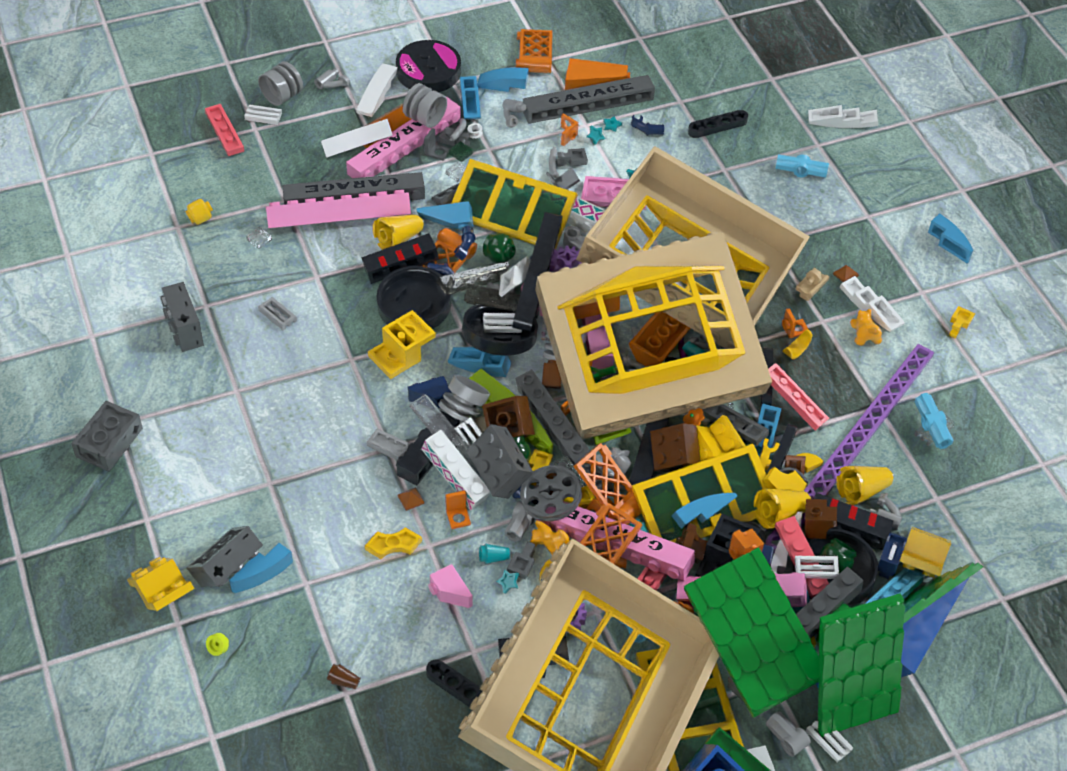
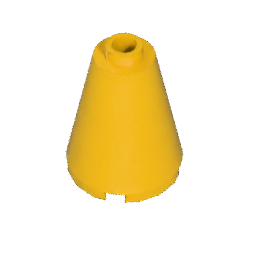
(396, 229)
(862, 482)
(778, 504)

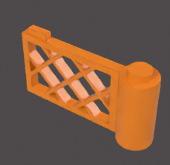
(535, 62)
(448, 241)
(628, 502)
(602, 513)

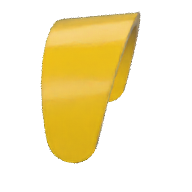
(798, 346)

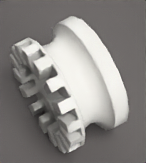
(475, 126)

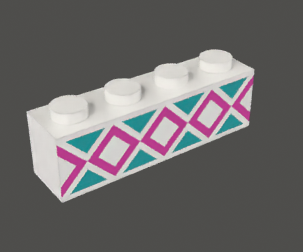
(584, 215)
(455, 469)

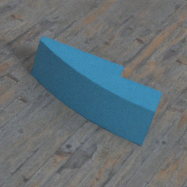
(503, 79)
(470, 97)
(951, 238)
(474, 359)
(702, 508)
(261, 569)

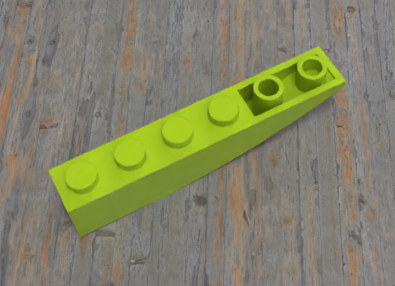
(499, 392)

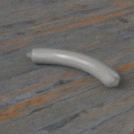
(459, 130)
(552, 163)

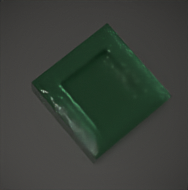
(461, 151)

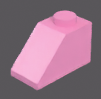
(450, 587)

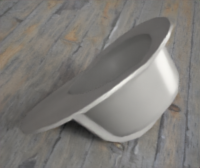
(621, 459)

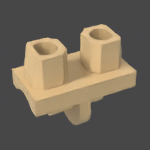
(811, 284)

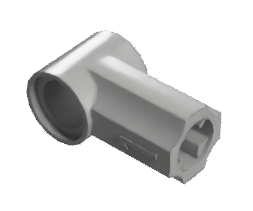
(573, 238)
(518, 523)
(792, 738)

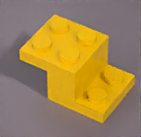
(401, 344)
(718, 438)
(925, 552)
(159, 583)

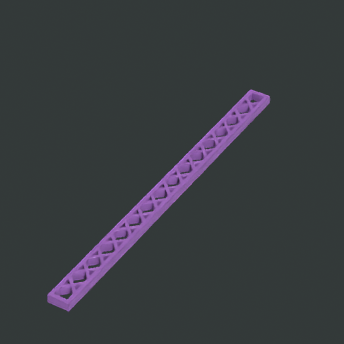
(865, 434)

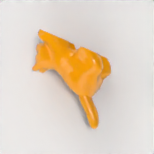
(866, 328)
(547, 537)

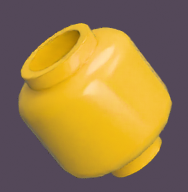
(199, 211)

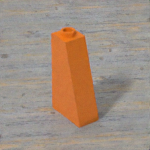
(588, 73)

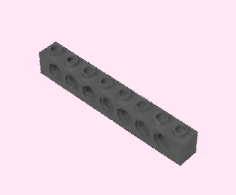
(555, 422)

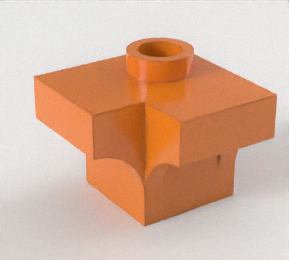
(744, 542)

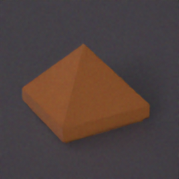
(845, 273)
(795, 462)
(410, 499)

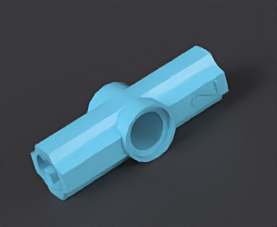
(802, 165)
(933, 421)

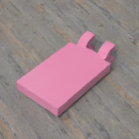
(602, 190)

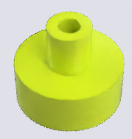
(217, 644)

